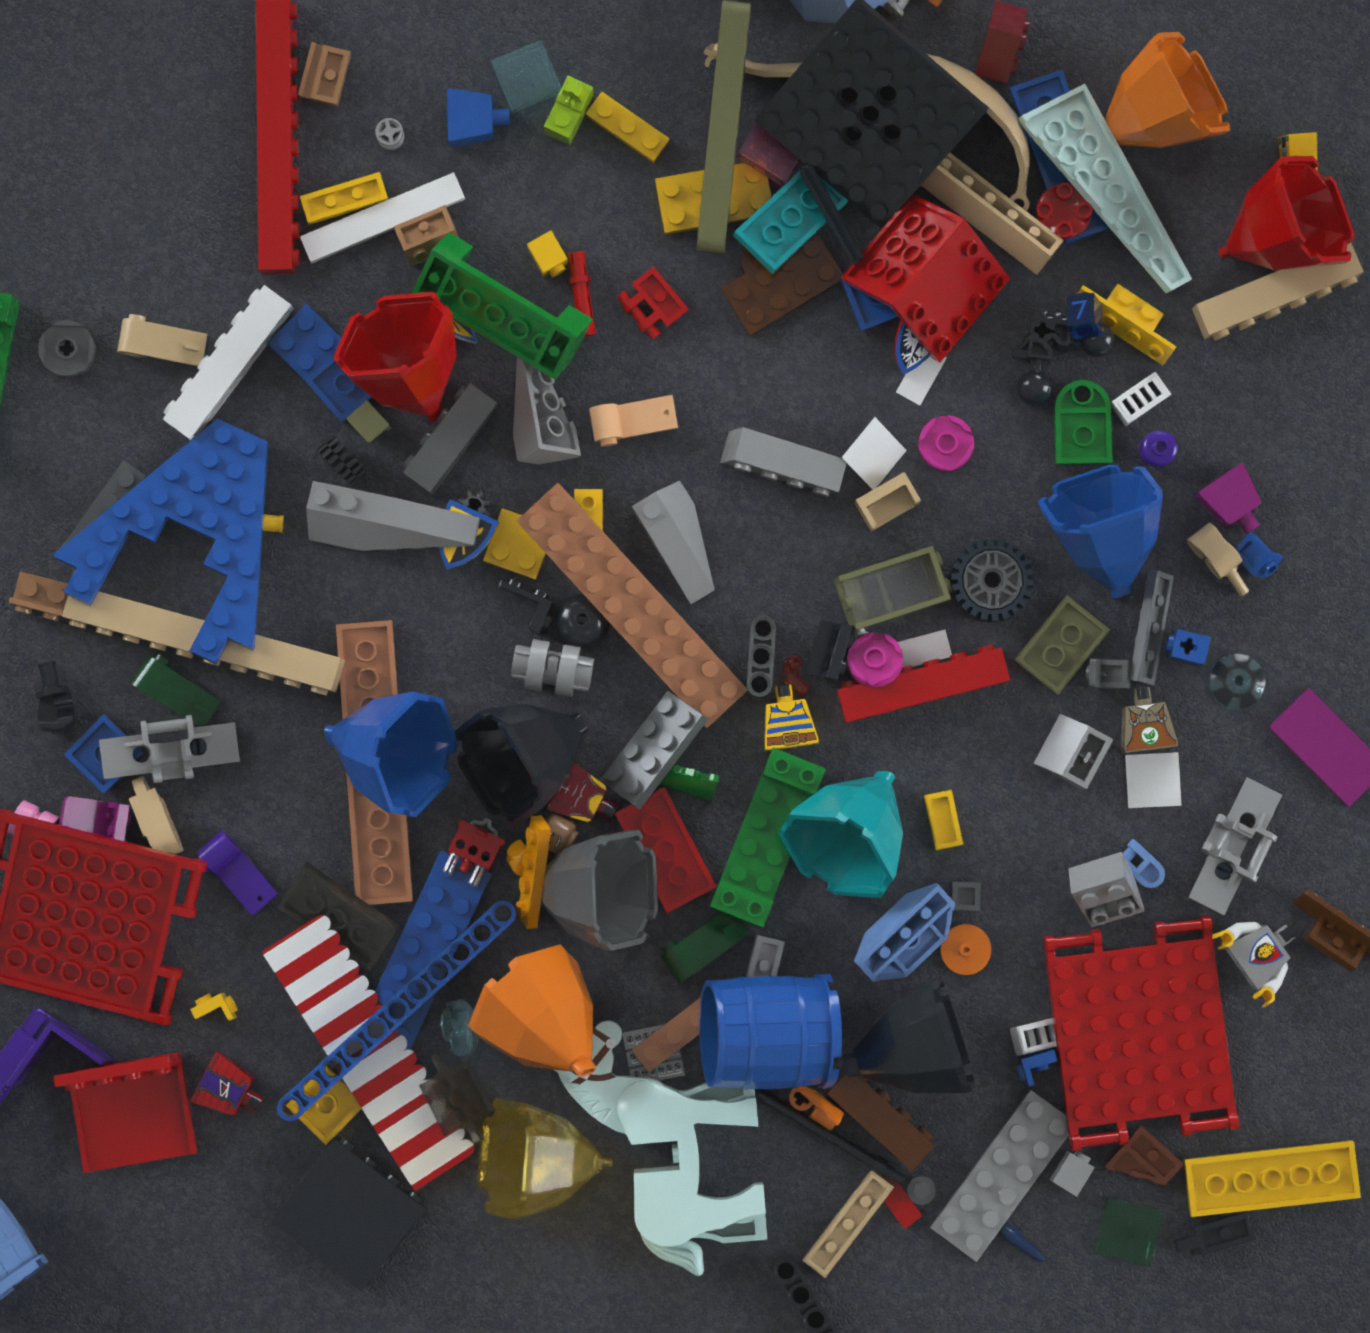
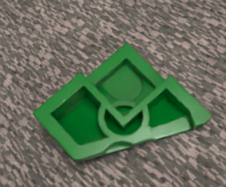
(690, 782)

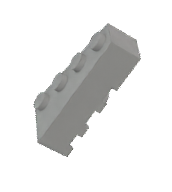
(784, 461)

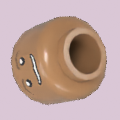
(562, 833)

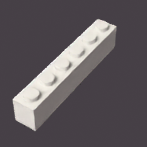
(228, 363)

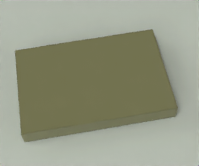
(1061, 645)

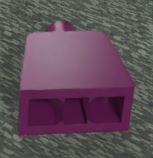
(1232, 499)

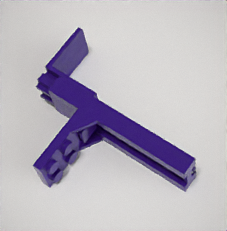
(31, 1042)

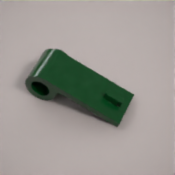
(174, 690)
(702, 946)

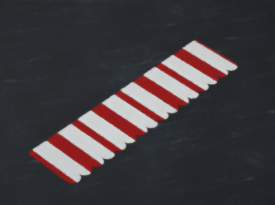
(385, 1080)

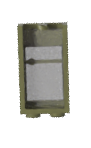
(893, 588)

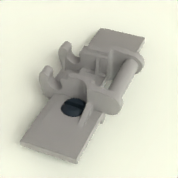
(171, 759)
(1226, 842)

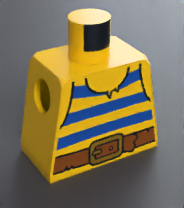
(788, 722)

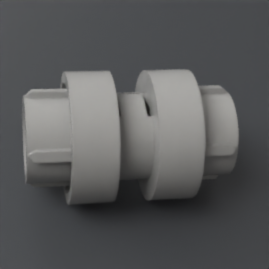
(532, 662)

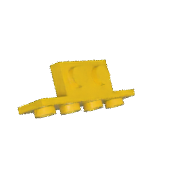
(1134, 322)

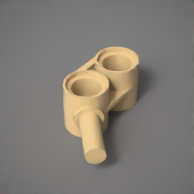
(1220, 555)

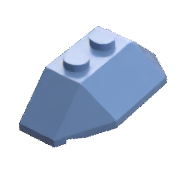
(906, 934)

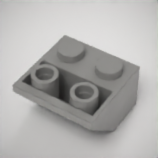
(1073, 751)
(1105, 889)

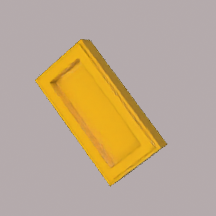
(943, 820)

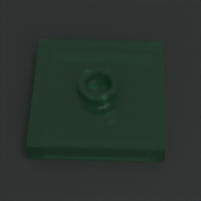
(1128, 1231)

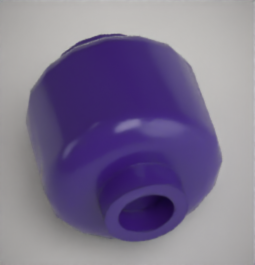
(1158, 449)

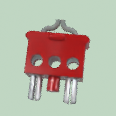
(474, 839)

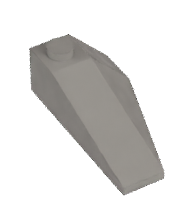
(540, 422)
(675, 532)

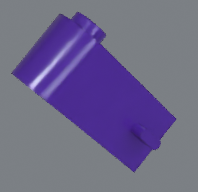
(237, 872)

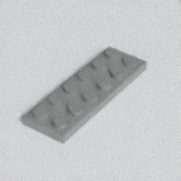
(1002, 1176)

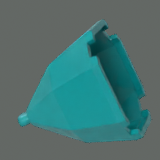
(848, 836)

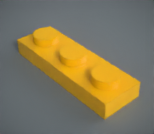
(627, 127)
(344, 198)

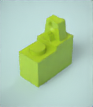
(569, 110)

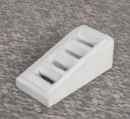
(1123, 413)
(1019, 1040)

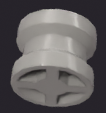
(389, 127)

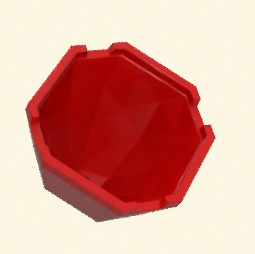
(1291, 219)
(401, 352)

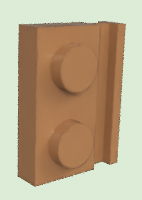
(324, 74)

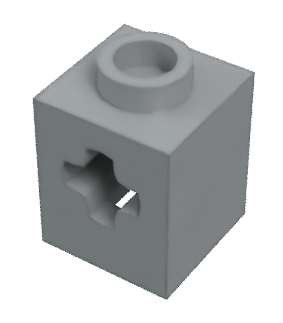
(1072, 1172)

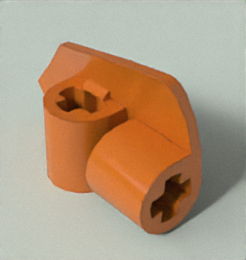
(824, 1112)

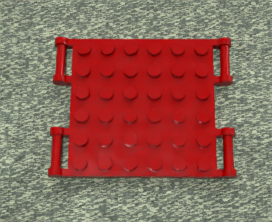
(90, 916)
(1140, 1033)

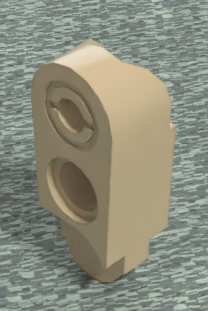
(154, 818)

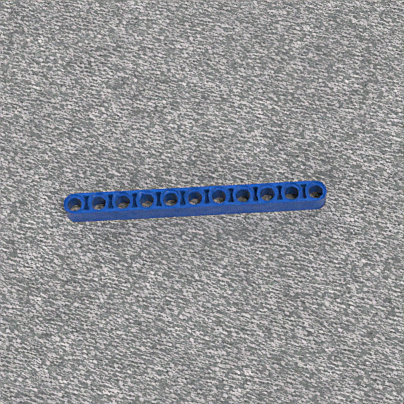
(389, 1022)

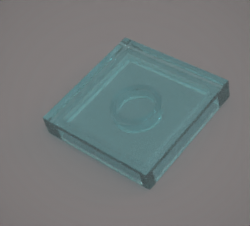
(526, 76)

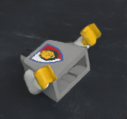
(1258, 955)

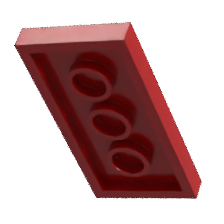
(678, 863)

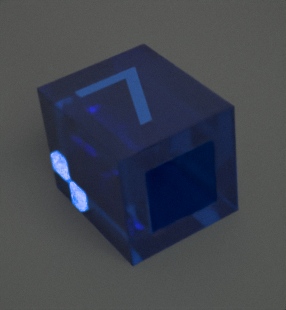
(1084, 315)

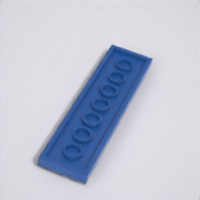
(435, 922)

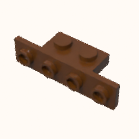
(1334, 931)

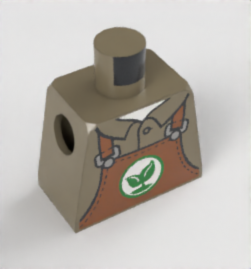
(1146, 725)

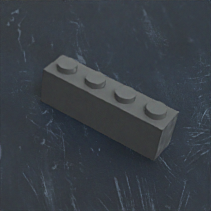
(450, 439)

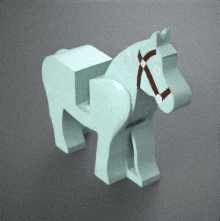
(666, 1197)

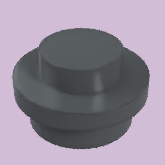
(921, 1190)

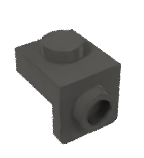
(1108, 674)

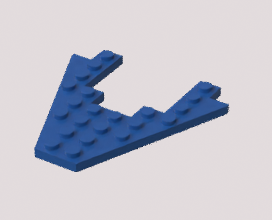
(212, 489)

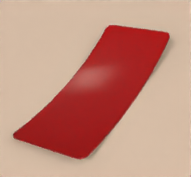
(901, 1205)

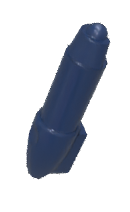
(1015, 1238)

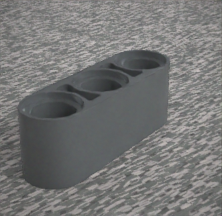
(764, 643)

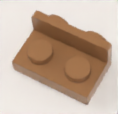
(423, 233)
(40, 595)

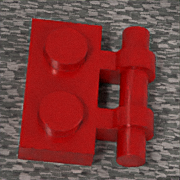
(659, 297)

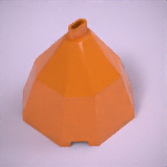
(1166, 97)
(539, 1013)

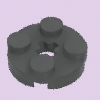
(56, 337)

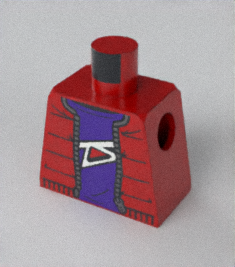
(226, 1087)

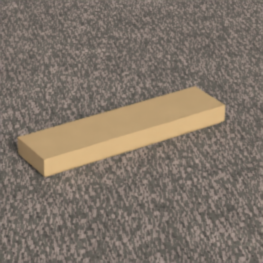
(848, 1223)

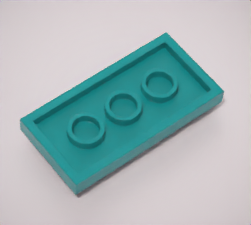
(785, 223)

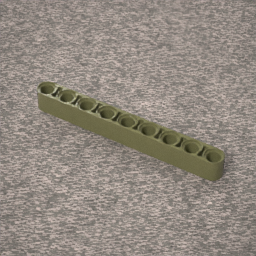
(723, 127)

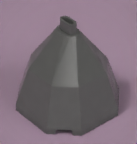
(603, 890)

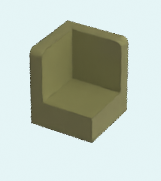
(368, 422)

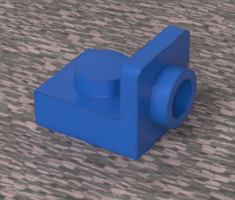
(1257, 556)
(1039, 1061)

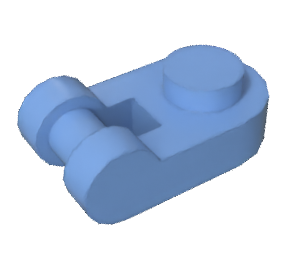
(1149, 871)

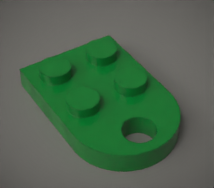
(1082, 428)

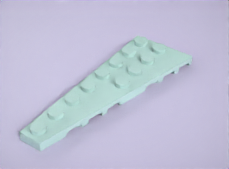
(1088, 155)

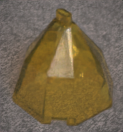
(532, 1160)

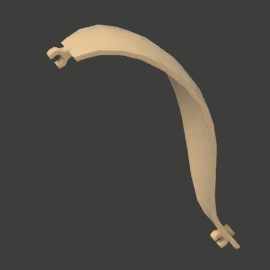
(998, 108)

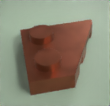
(1145, 1158)

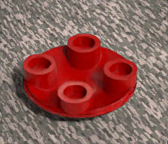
(1064, 211)

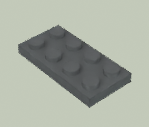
(653, 749)

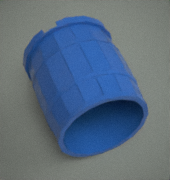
(770, 1032)

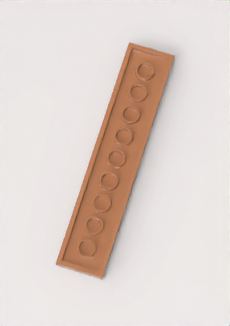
(631, 604)
(377, 836)

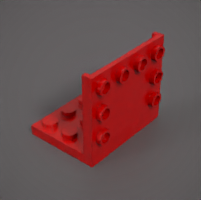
(929, 273)
(131, 1111)

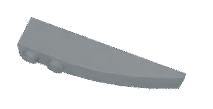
(381, 522)

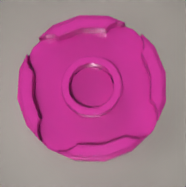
(946, 443)
(875, 659)

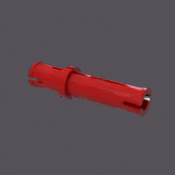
(580, 287)

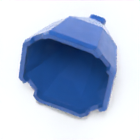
(1106, 522)
(397, 750)

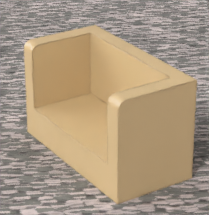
(887, 501)

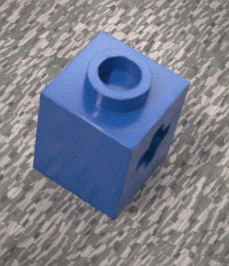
(1198, 643)

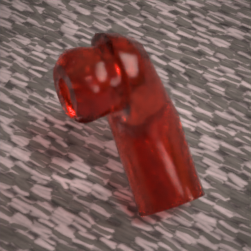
(791, 675)

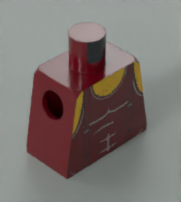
(582, 797)

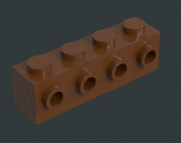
(881, 1120)

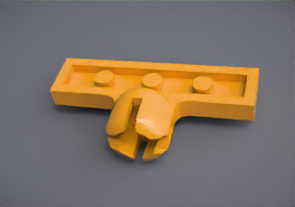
(530, 864)

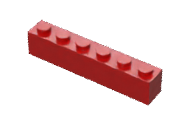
(925, 684)

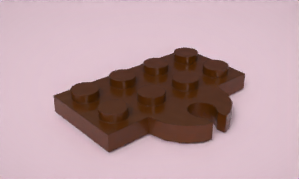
(766, 297)

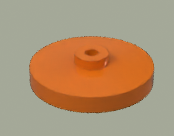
(966, 949)

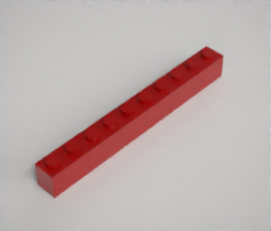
(276, 137)

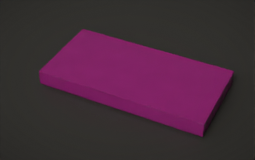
(1325, 746)

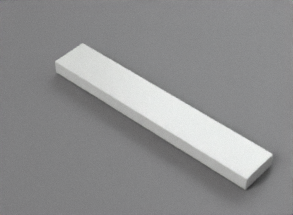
(381, 218)

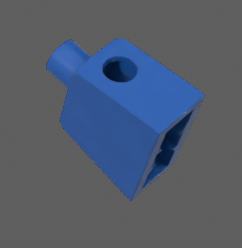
(472, 117)

